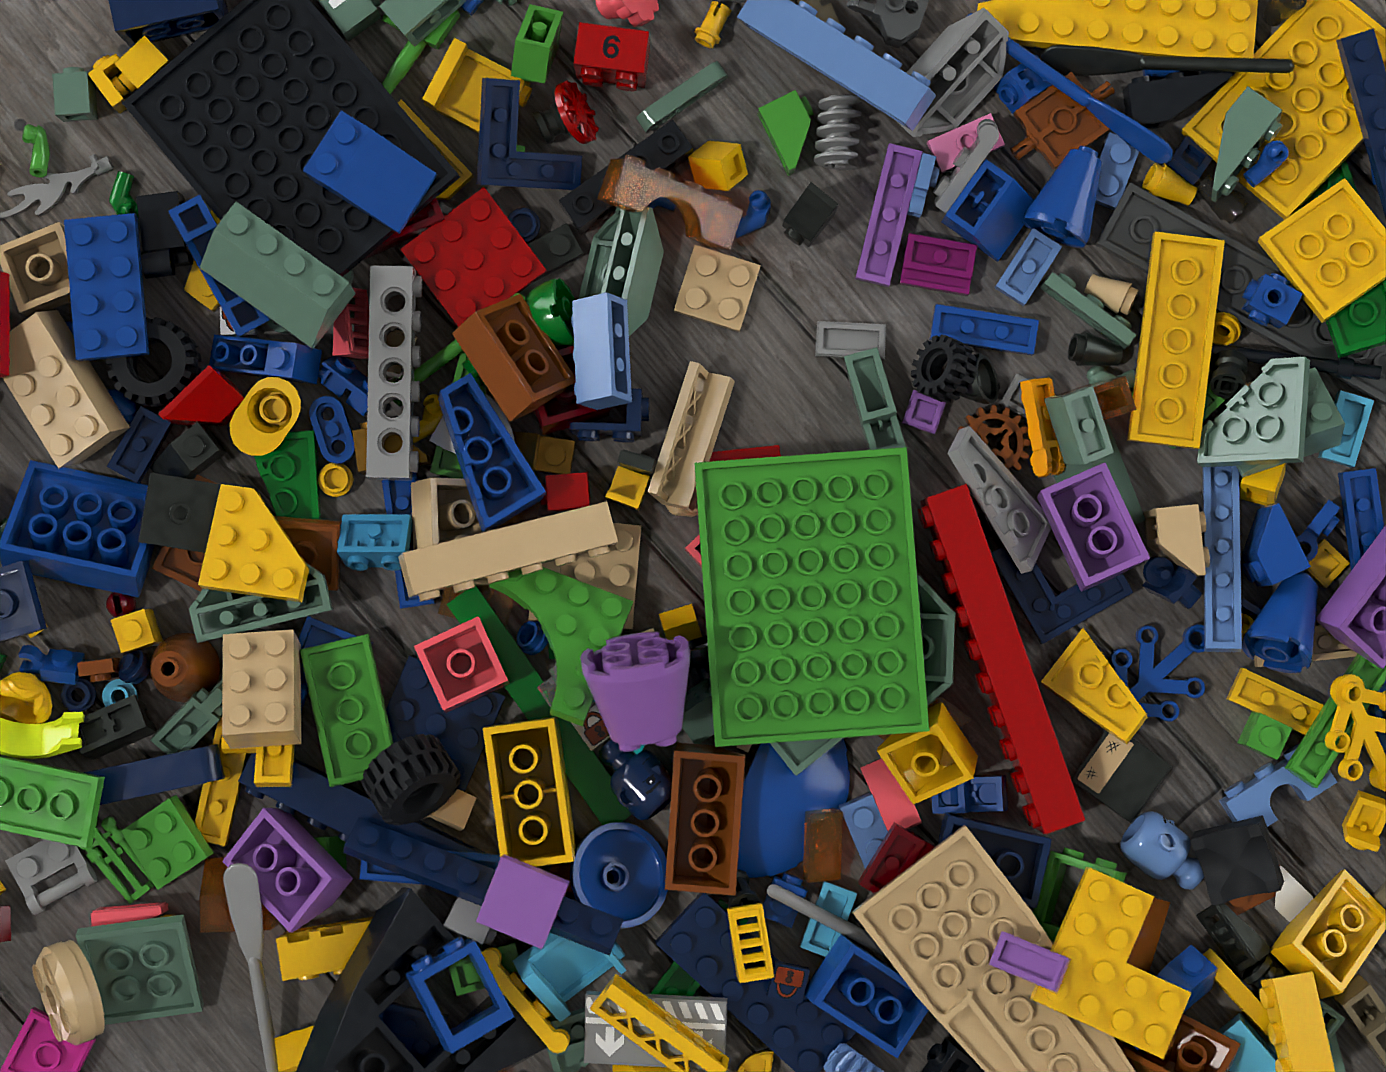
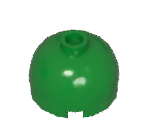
(552, 311)

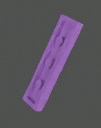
(888, 215)

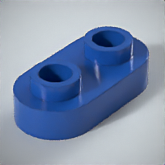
(331, 431)

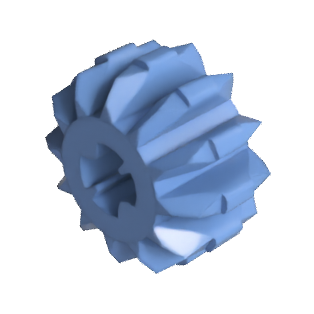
(849, 1060)

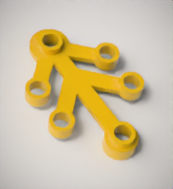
(1362, 730)

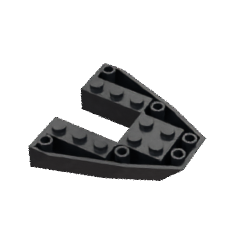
(355, 1039)

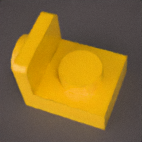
(112, 88)

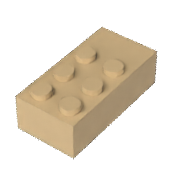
(58, 392)

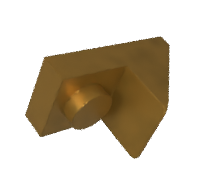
(546, 453)

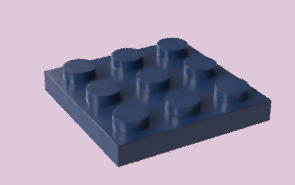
(417, 710)

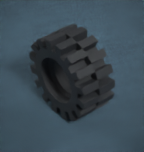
(957, 372)

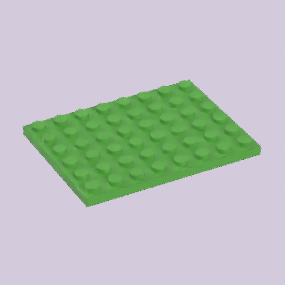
(811, 597)

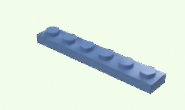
(1223, 576)

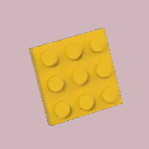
(1330, 250)

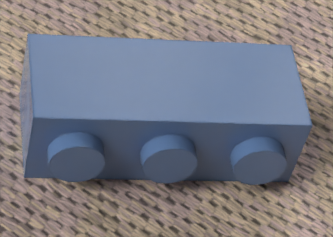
(601, 351)

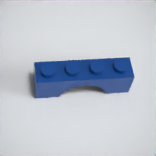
(196, 229)

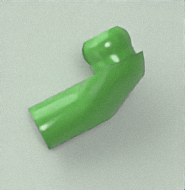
(40, 150)

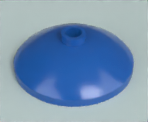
(637, 871)

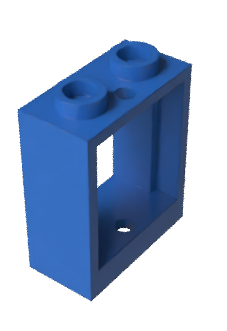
(477, 1025)

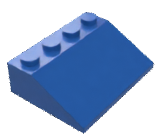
(79, 529)

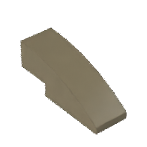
(1366, 1014)

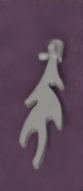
(51, 193)

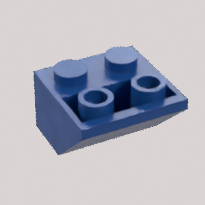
(989, 210)

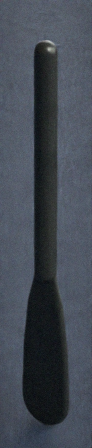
(1105, 61)

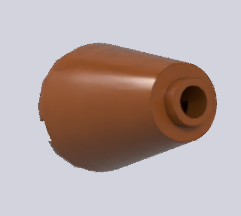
(184, 666)

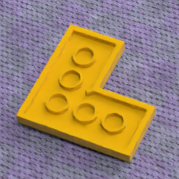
(1098, 981)

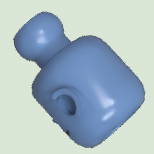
(1161, 850)

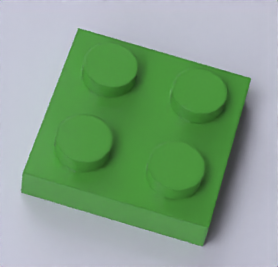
(167, 842)

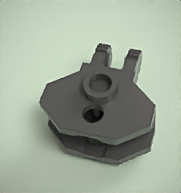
(892, 18)

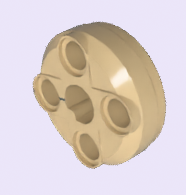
(69, 993)

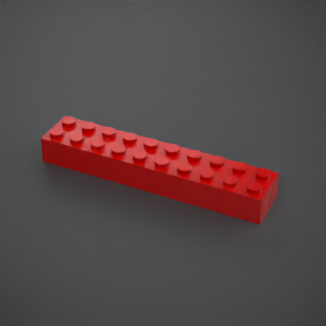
(1001, 659)

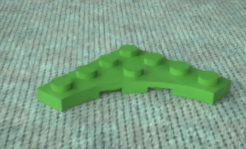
(573, 620)

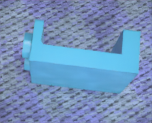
(563, 970)

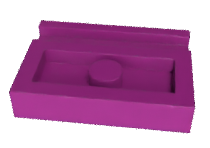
(938, 264)

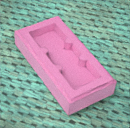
(949, 144)

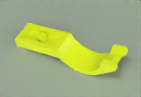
(41, 740)

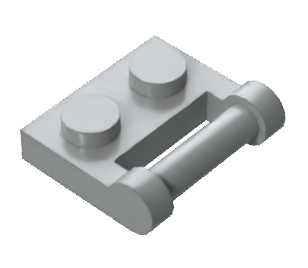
(42, 862)

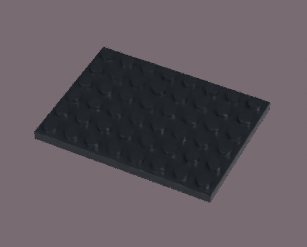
(253, 106)

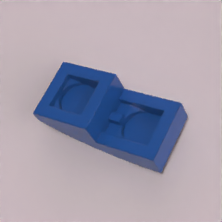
(975, 795)

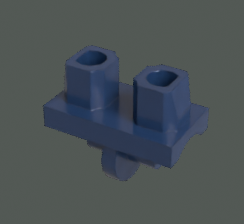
(1170, 582)

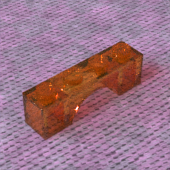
(706, 218)

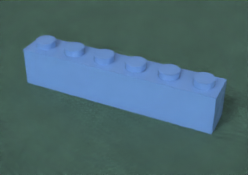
(841, 58)

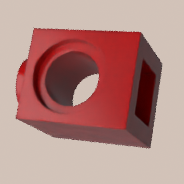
(566, 491)

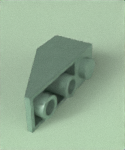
(1245, 129)

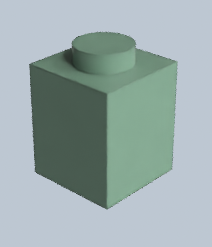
(74, 95)

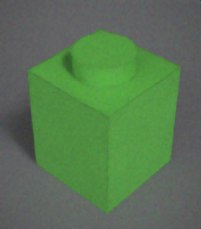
(1264, 735)

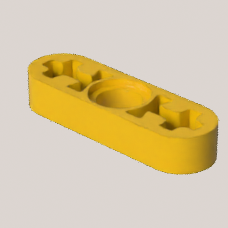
(1239, 992)

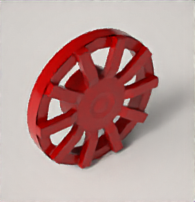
(575, 112)

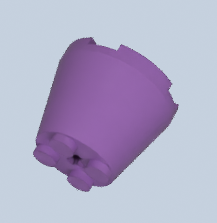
(639, 687)

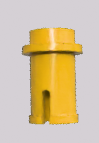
(712, 25)

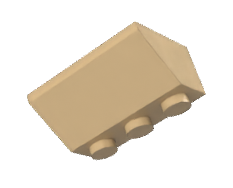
(442, 513)

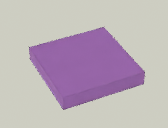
(522, 901)

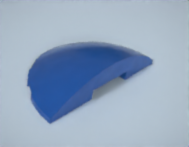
(777, 803)

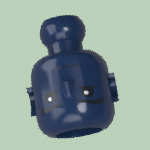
(638, 780)

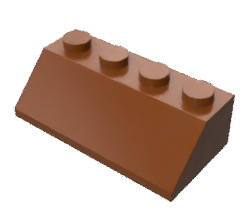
(705, 819)

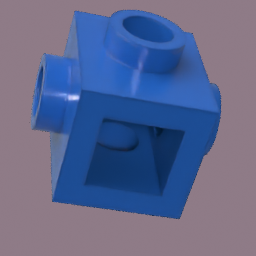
(1282, 298)

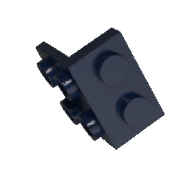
(636, 413)

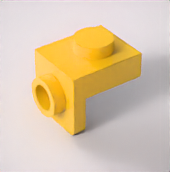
(1365, 821)

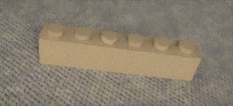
(507, 550)

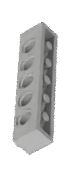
(384, 284)

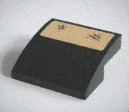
(1121, 775)

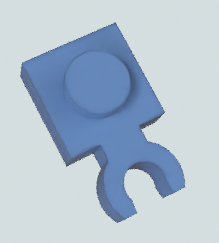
(926, 177)

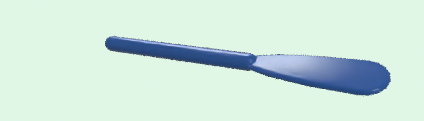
(1125, 127)

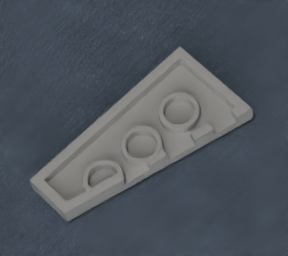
(1002, 498)

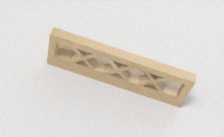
(690, 436)

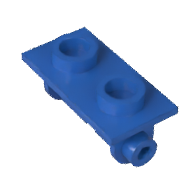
(341, 374)

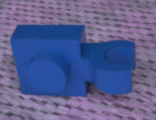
(1322, 523)
(56, 666)

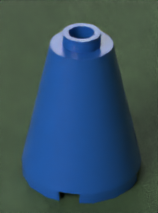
(1068, 199)
(1285, 626)

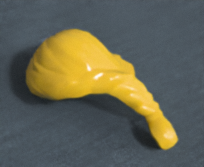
(24, 699)

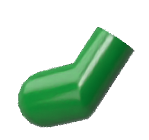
(120, 198)

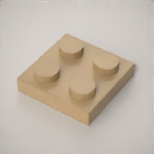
(717, 288)

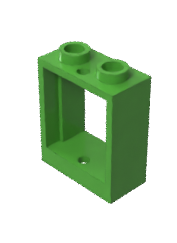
(1053, 880)

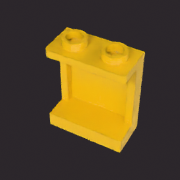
(458, 85)

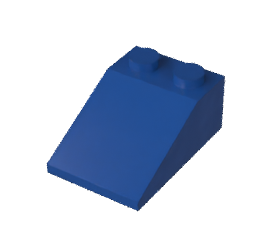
(369, 172)

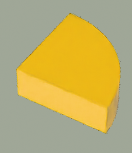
(758, 1062)

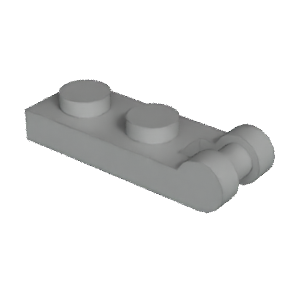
(966, 165)

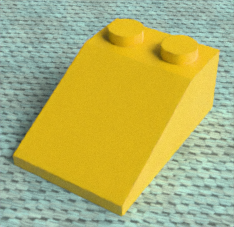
(1332, 934)

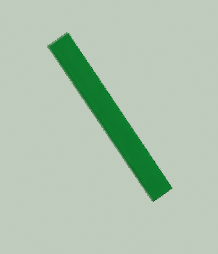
(581, 763)

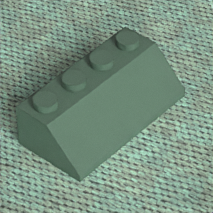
(275, 275)

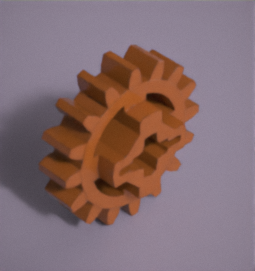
(1010, 426)

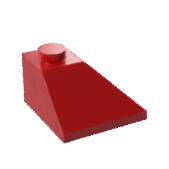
(206, 400)

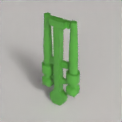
(95, 855)

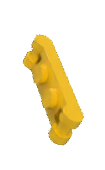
(534, 1011)

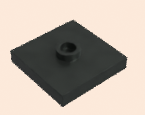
(178, 512)

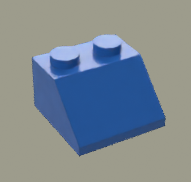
(1272, 548)

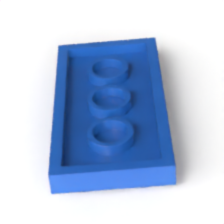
(106, 287)

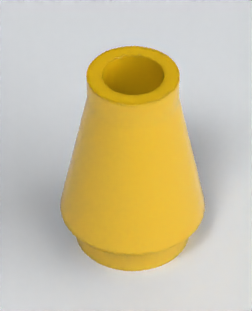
(1168, 184)

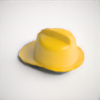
(265, 416)

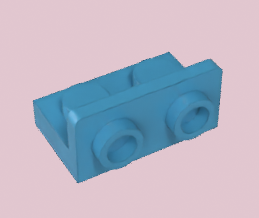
(374, 540)

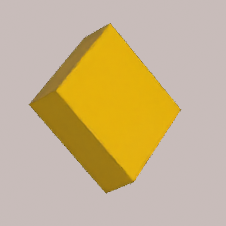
(1326, 564)

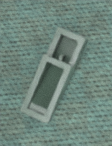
(873, 400)

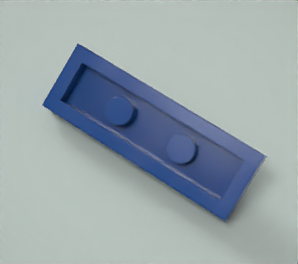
(985, 329)

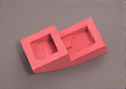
(889, 796)

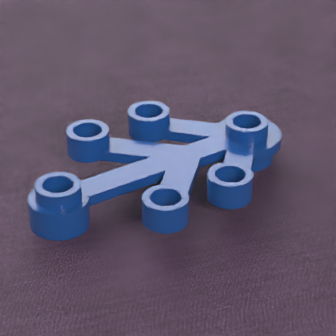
(1151, 678)

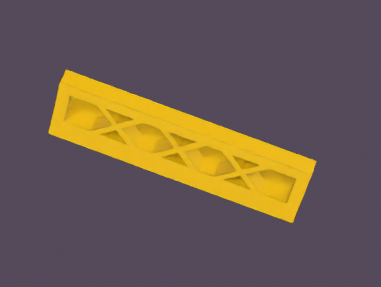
(662, 1024)

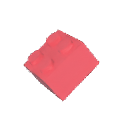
(461, 664)

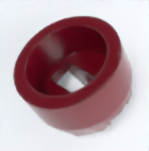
(127, 603)

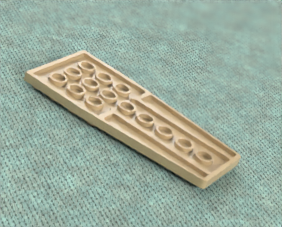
(940, 934)

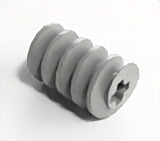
(836, 132)

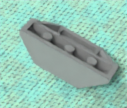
(962, 70)

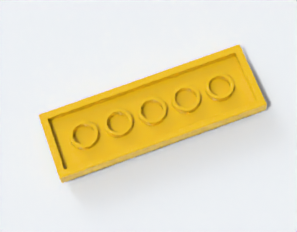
(1176, 340)

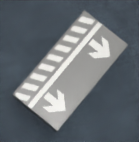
(609, 1046)

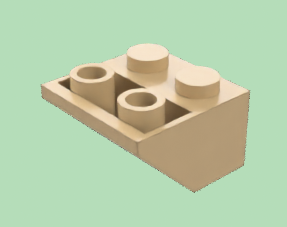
(1178, 536)

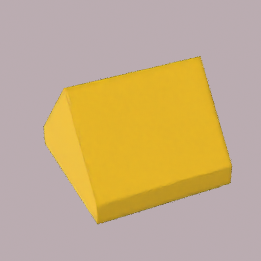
(680, 622)

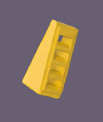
(754, 973)

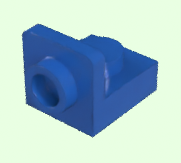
(1020, 87)
(778, 911)

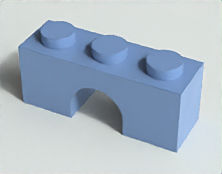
(1253, 797)

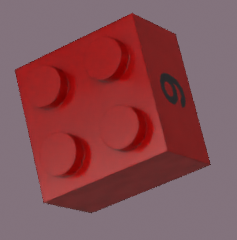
(611, 56)

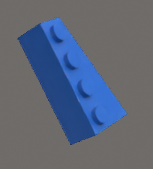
(489, 459)

